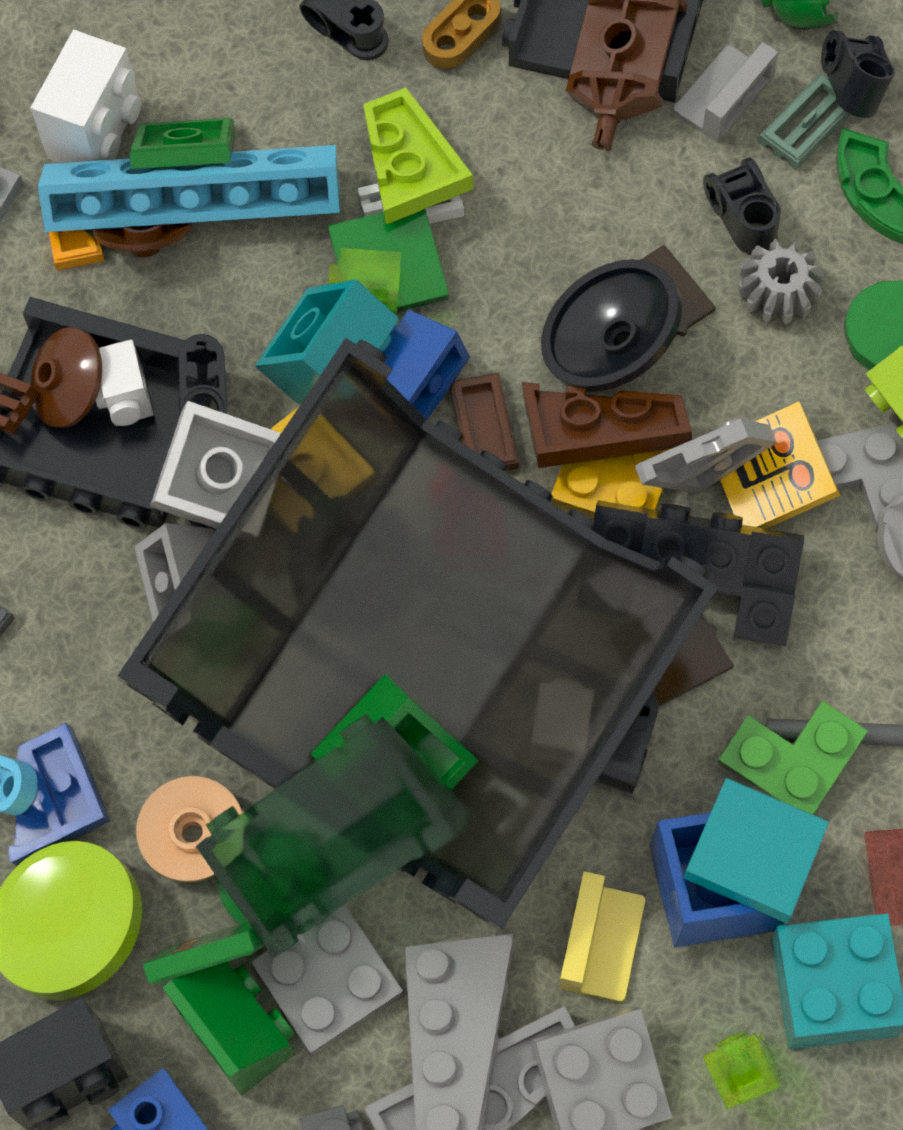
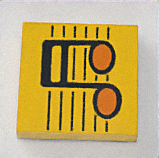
(784, 477)

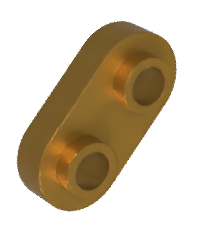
(457, 29)

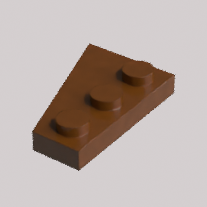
(594, 427)

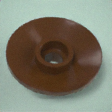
(142, 240)
(66, 377)

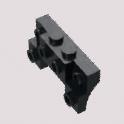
(740, 558)

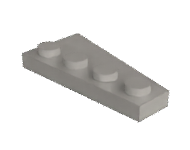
(454, 1026)
(513, 1082)

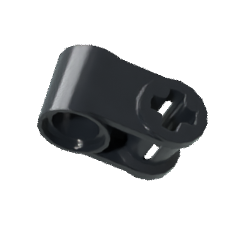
(349, 23)
(857, 72)
(742, 199)
(628, 759)

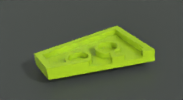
(411, 157)

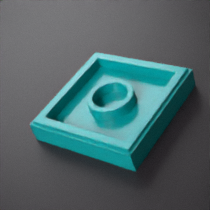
(756, 850)

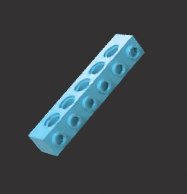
(246, 188)

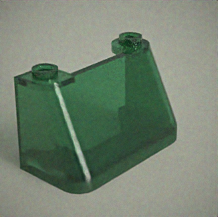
(331, 832)

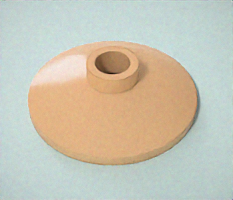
(166, 817)

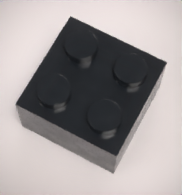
(58, 1067)

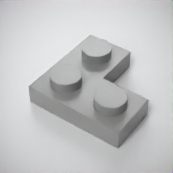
(867, 460)

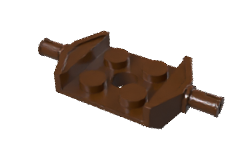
(626, 79)

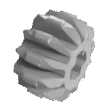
(761, 285)

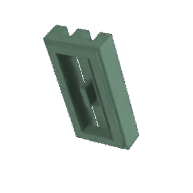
(785, 148)

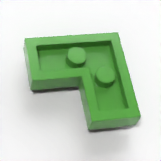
(797, 771)

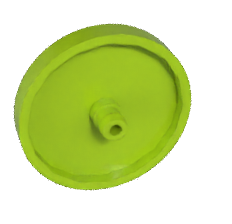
(67, 920)

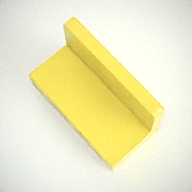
(602, 940)

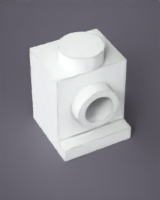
(123, 384)

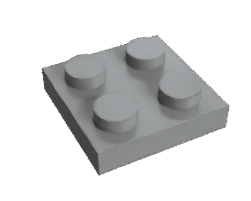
(328, 981)
(602, 1074)

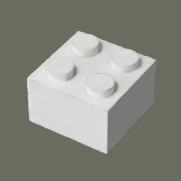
(86, 101)
(209, 464)

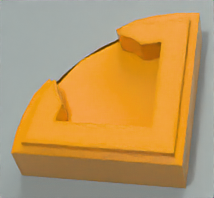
(74, 249)

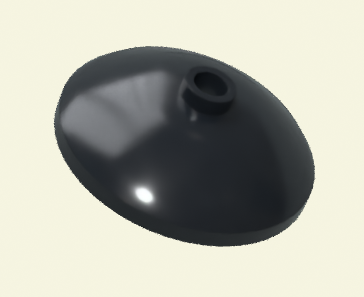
(611, 325)

